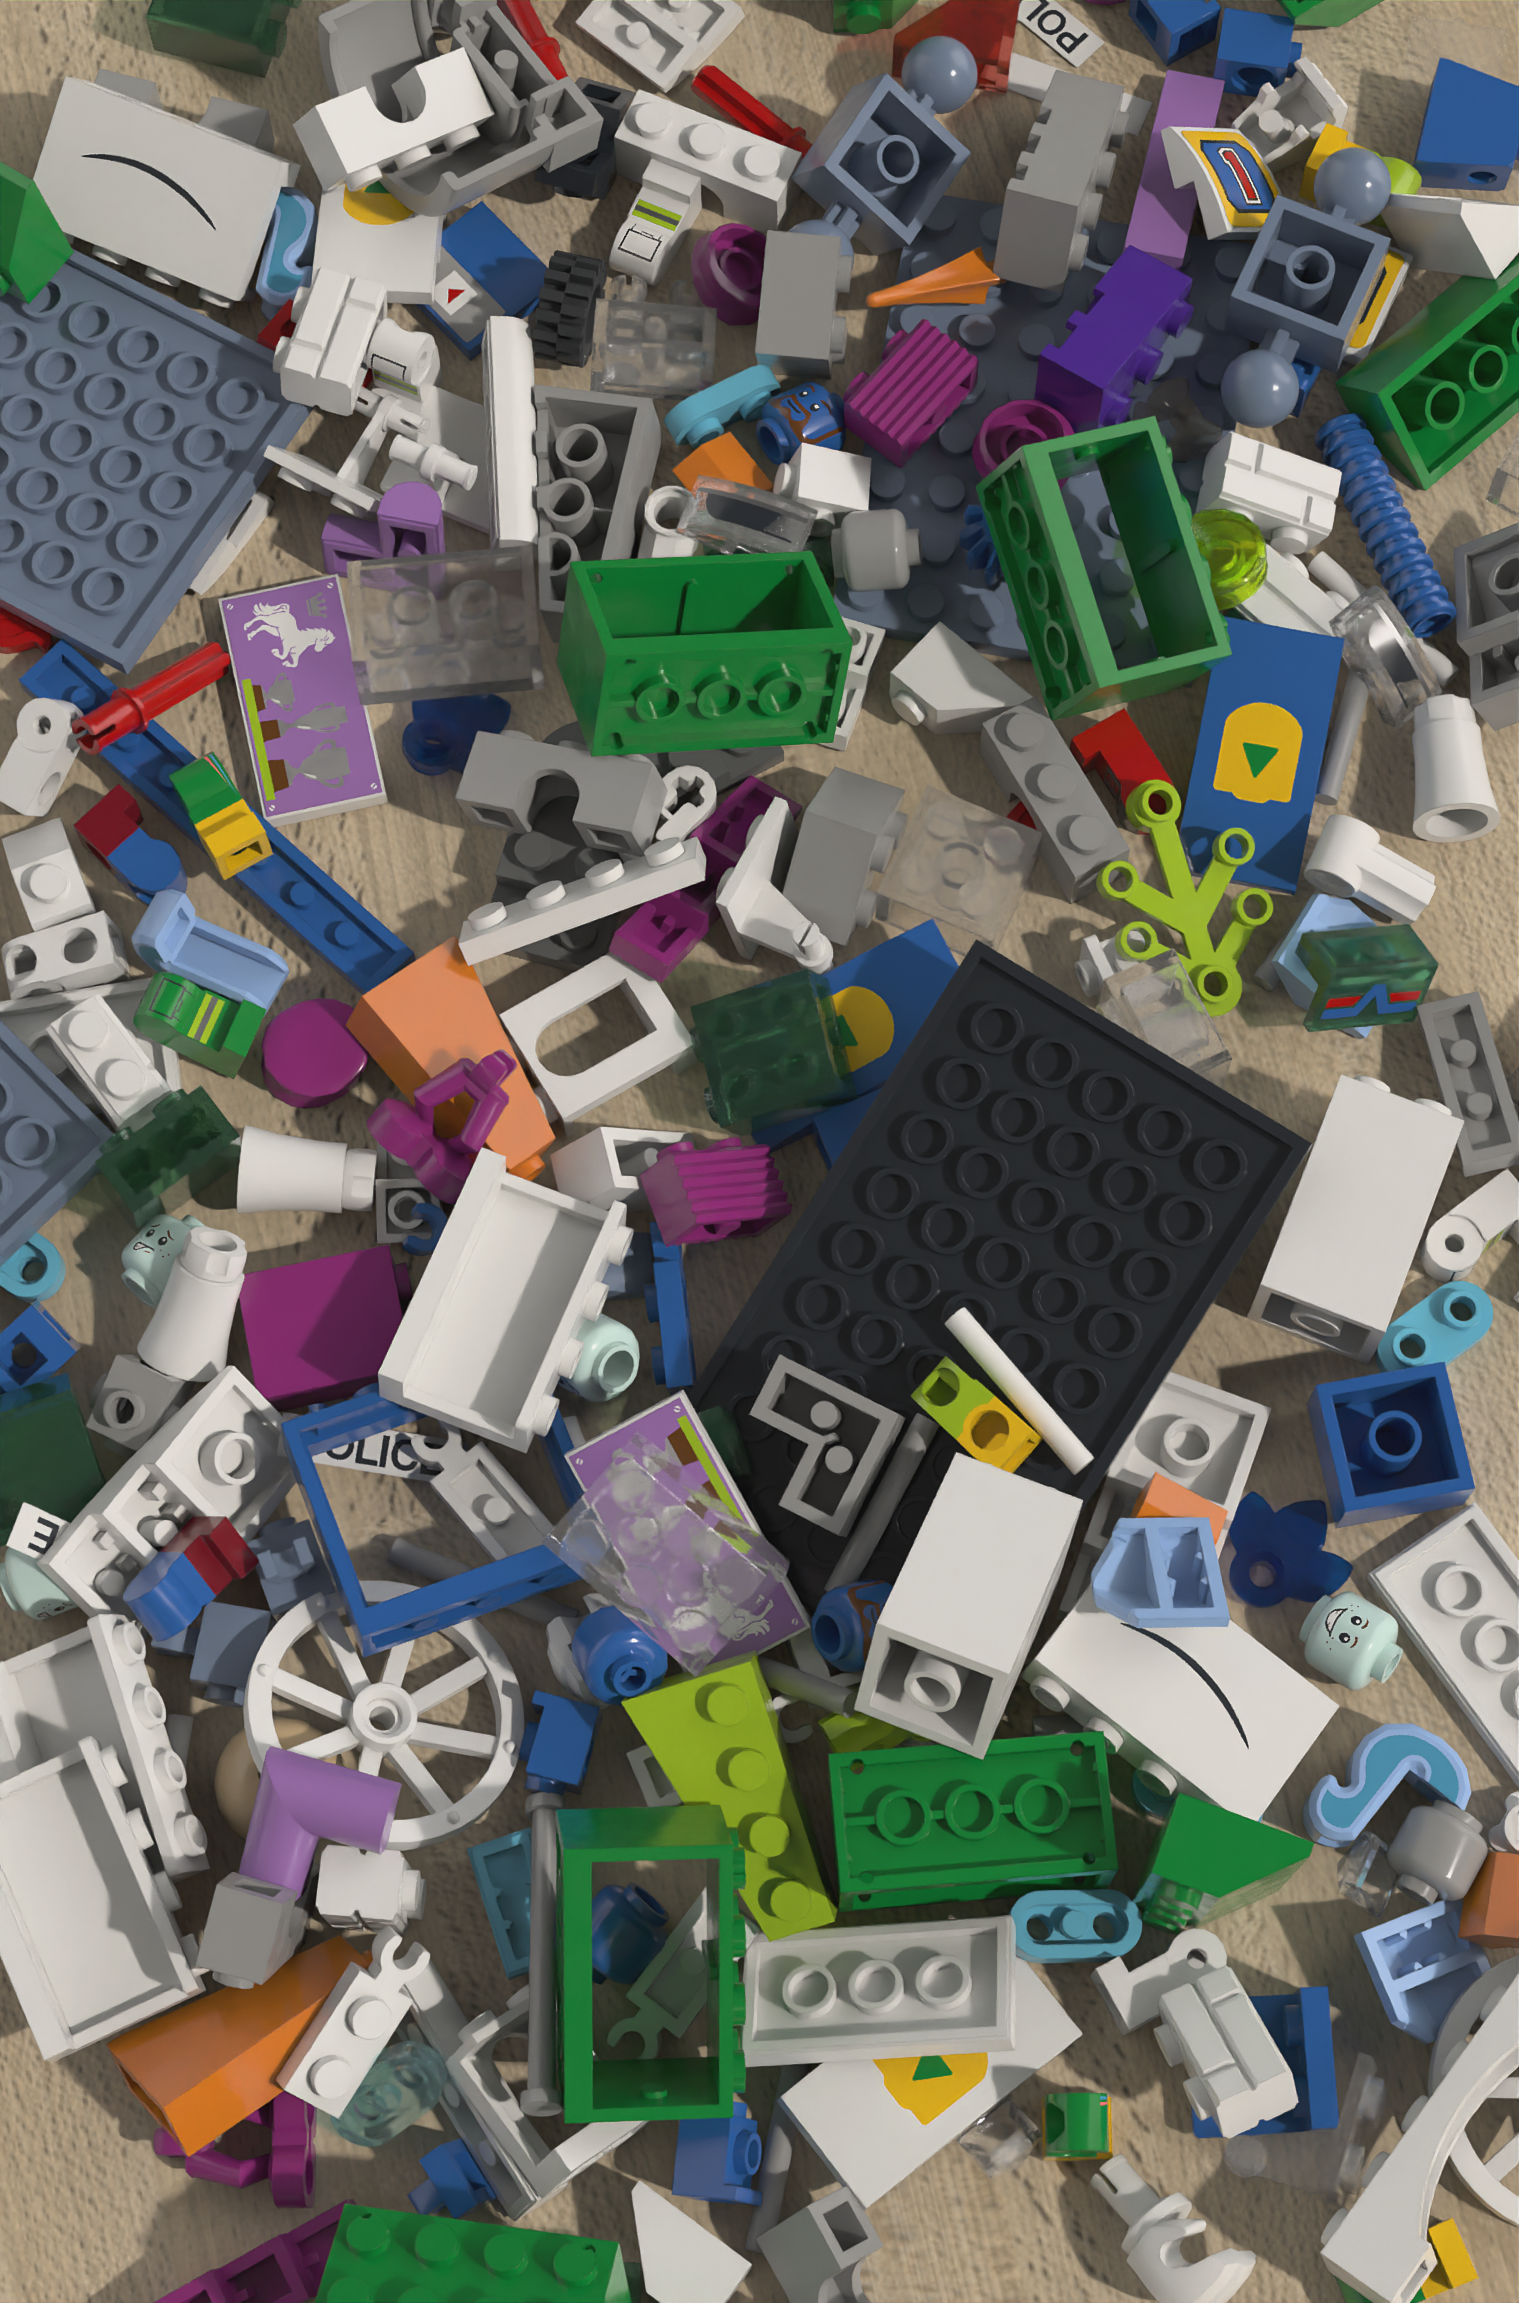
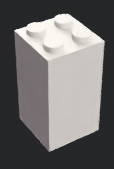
(1356, 1218)
(967, 1605)

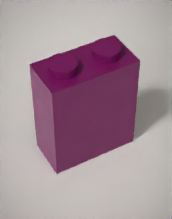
(322, 1325)

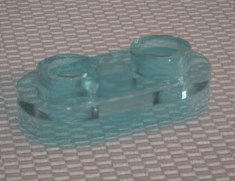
(402, 2088)

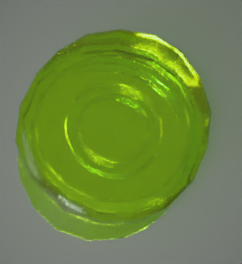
(1234, 554)

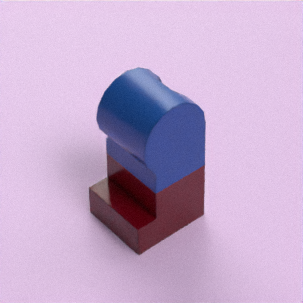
(114, 838)
(188, 1575)

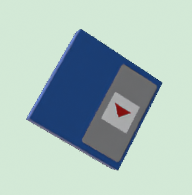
(480, 276)

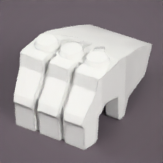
(1290, 118)

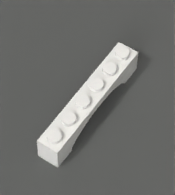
(1383, 2238)

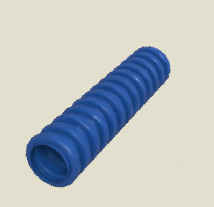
(1385, 525)

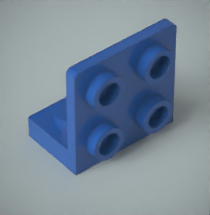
(1304, 2037)

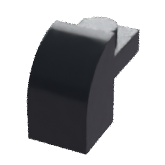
(595, 171)

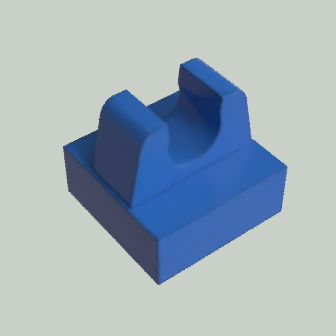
(452, 2183)

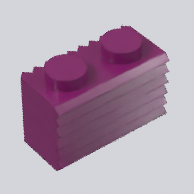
(909, 392)
(714, 1192)

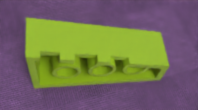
(728, 1750)

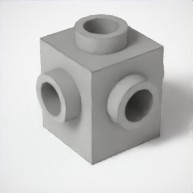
(134, 1403)

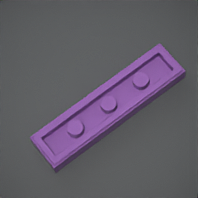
(1160, 212)

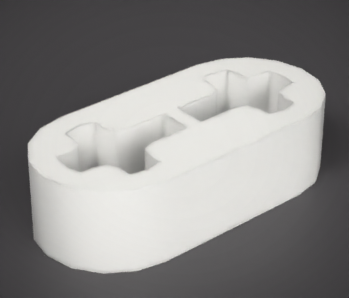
(688, 817)

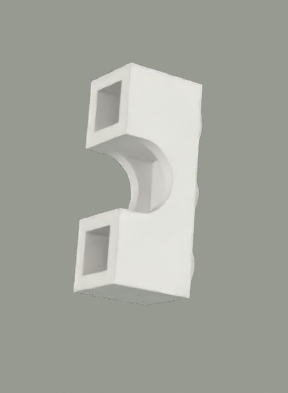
(353, 140)
(738, 166)

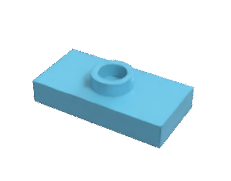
(504, 1882)

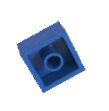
(1390, 1445)

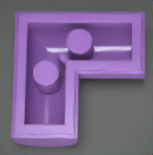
(406, 526)
(311, 1800)

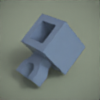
(290, 1564)
(221, 1650)

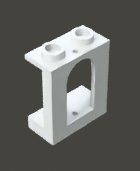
(573, 1096)
(475, 2074)

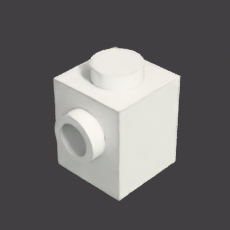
(825, 481)

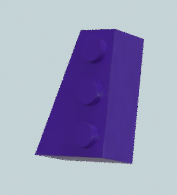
(1114, 341)

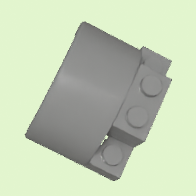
(534, 115)

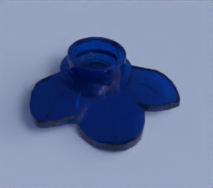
(453, 725)
(1289, 1547)

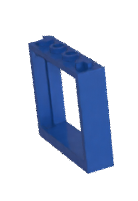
(440, 1603)

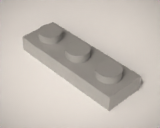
(1471, 1081)

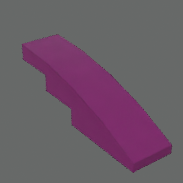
(674, 923)
(274, 2272)

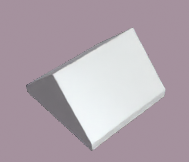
(1454, 233)

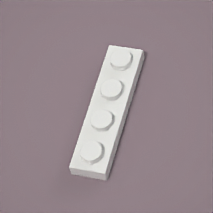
(603, 891)

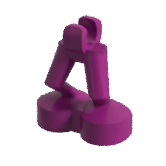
(411, 1133)
(288, 2165)

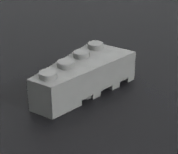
(1059, 182)
(593, 483)

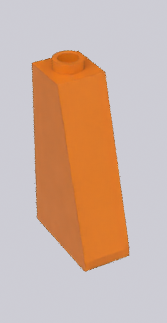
(428, 1022)
(223, 2053)

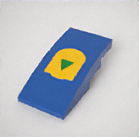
(1261, 751)
(880, 1009)

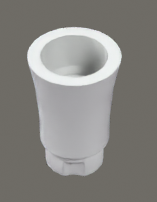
(1450, 773)
(303, 1174)
(197, 1307)

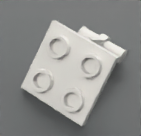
(448, 458)
(348, 482)
(753, 897)

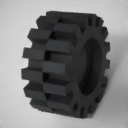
(568, 308)

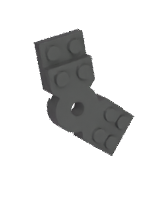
(559, 853)

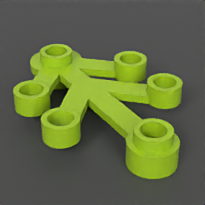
(1187, 909)

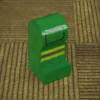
(198, 1022)

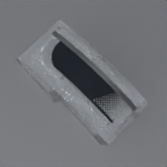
(745, 518)
(1386, 655)

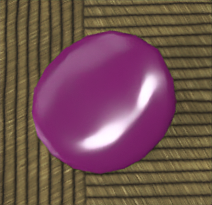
(730, 272)
(1015, 426)
(312, 1054)

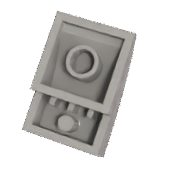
(1490, 622)

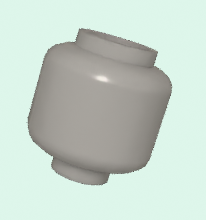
(875, 550)
(1437, 1852)

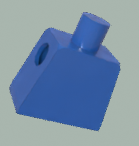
(1468, 130)

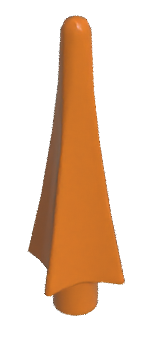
(959, 281)

